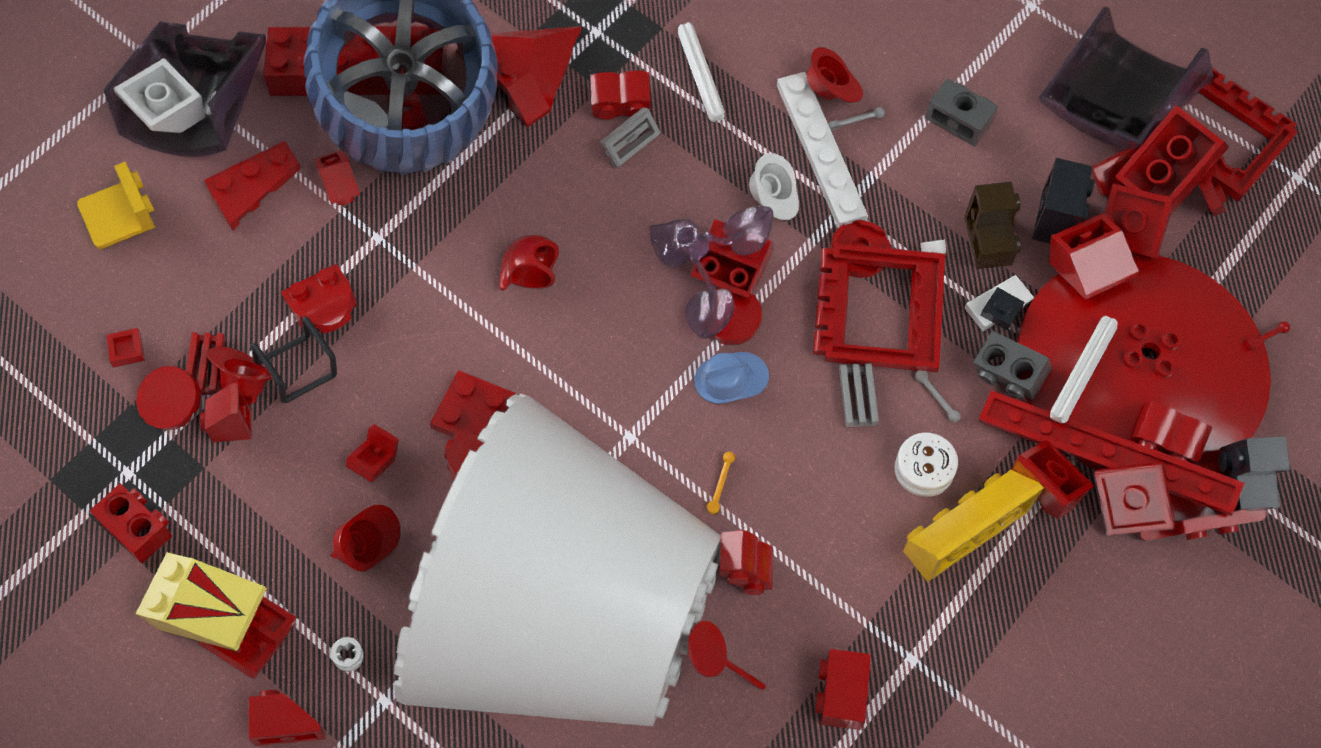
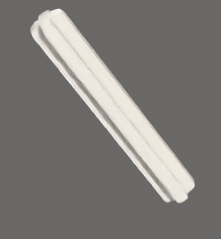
(701, 72)
(1083, 369)

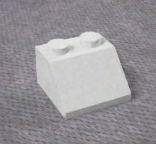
(162, 98)

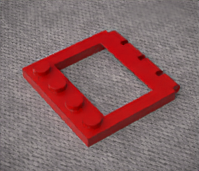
(1259, 117)
(924, 312)

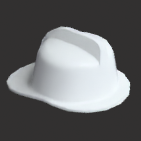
(775, 186)

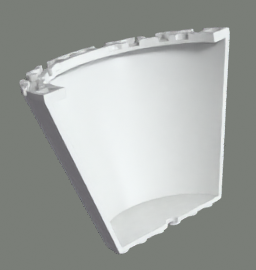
(554, 582)

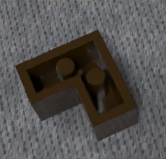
(991, 224)

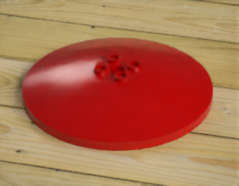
(1189, 325)

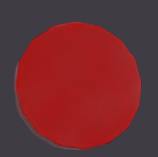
(863, 234)
(743, 323)
(168, 398)

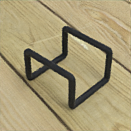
(259, 358)

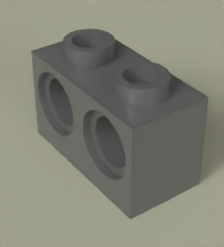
(1017, 359)

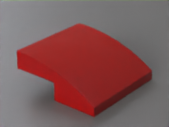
(260, 641)

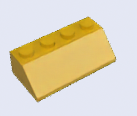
(971, 523)

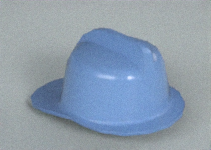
(731, 377)

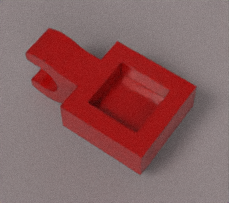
(1213, 194)

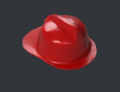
(831, 77)
(239, 368)
(367, 538)

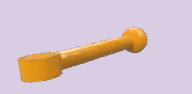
(713, 506)

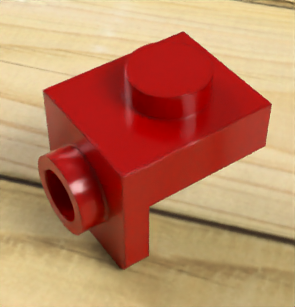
(374, 454)

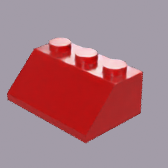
(1173, 157)

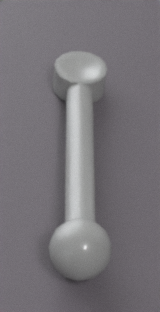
(879, 112)
(921, 377)

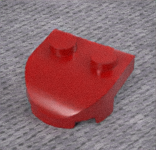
(323, 299)

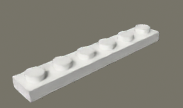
(821, 149)

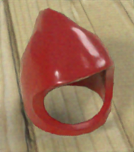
(529, 263)

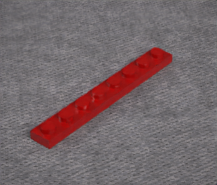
(1110, 451)

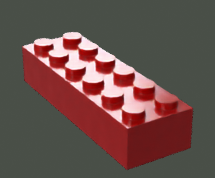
(286, 61)

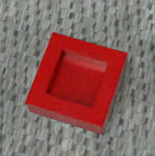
(125, 347)

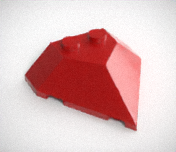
(533, 68)

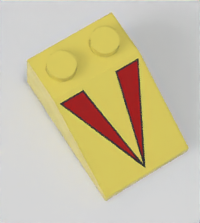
(200, 602)

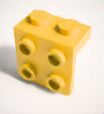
(117, 210)

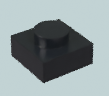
(1002, 308)

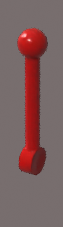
(1252, 343)

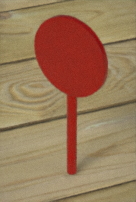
(709, 653)

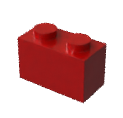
(844, 689)

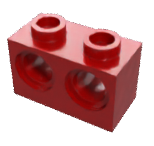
(128, 525)

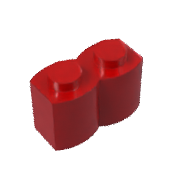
(619, 93)
(1171, 432)
(746, 561)

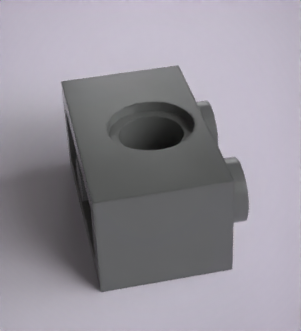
(947, 107)

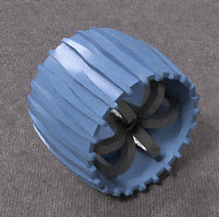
(391, 147)

